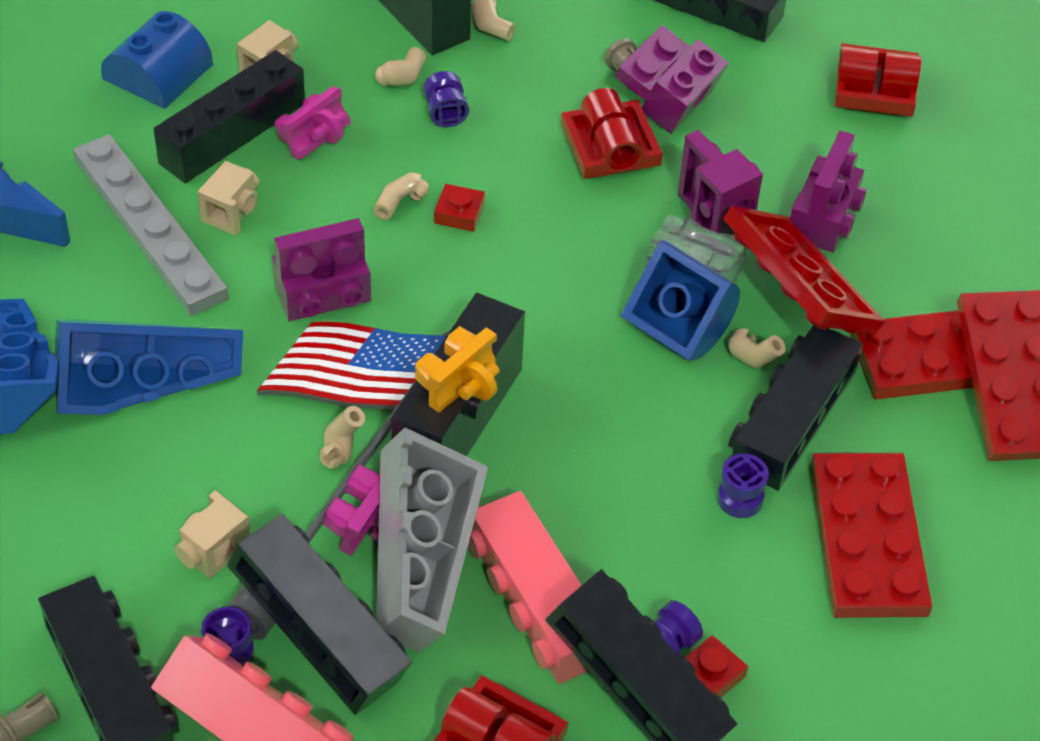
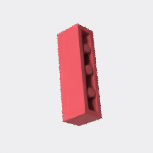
(530, 574)
(237, 698)

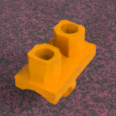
(464, 374)

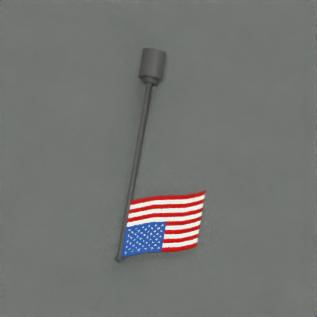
(345, 368)

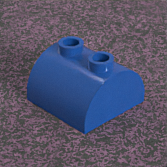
(159, 59)
(682, 302)

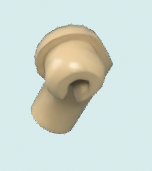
(487, 21)
(401, 72)
(397, 190)
(755, 354)
(340, 437)

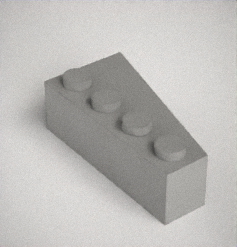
(423, 534)

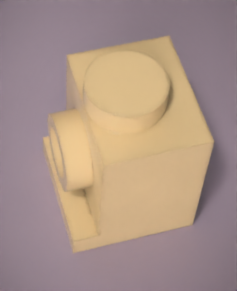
(263, 42)
(228, 197)
(212, 535)

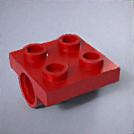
(877, 79)
(610, 135)
(498, 714)

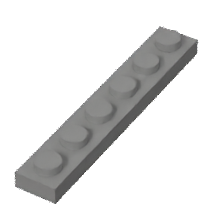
(150, 225)

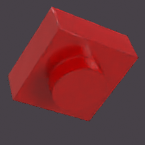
(459, 207)
(717, 666)

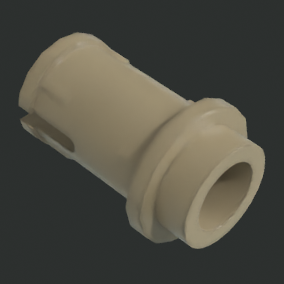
(28, 719)

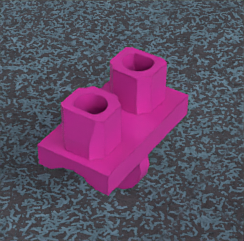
(316, 122)
(354, 522)

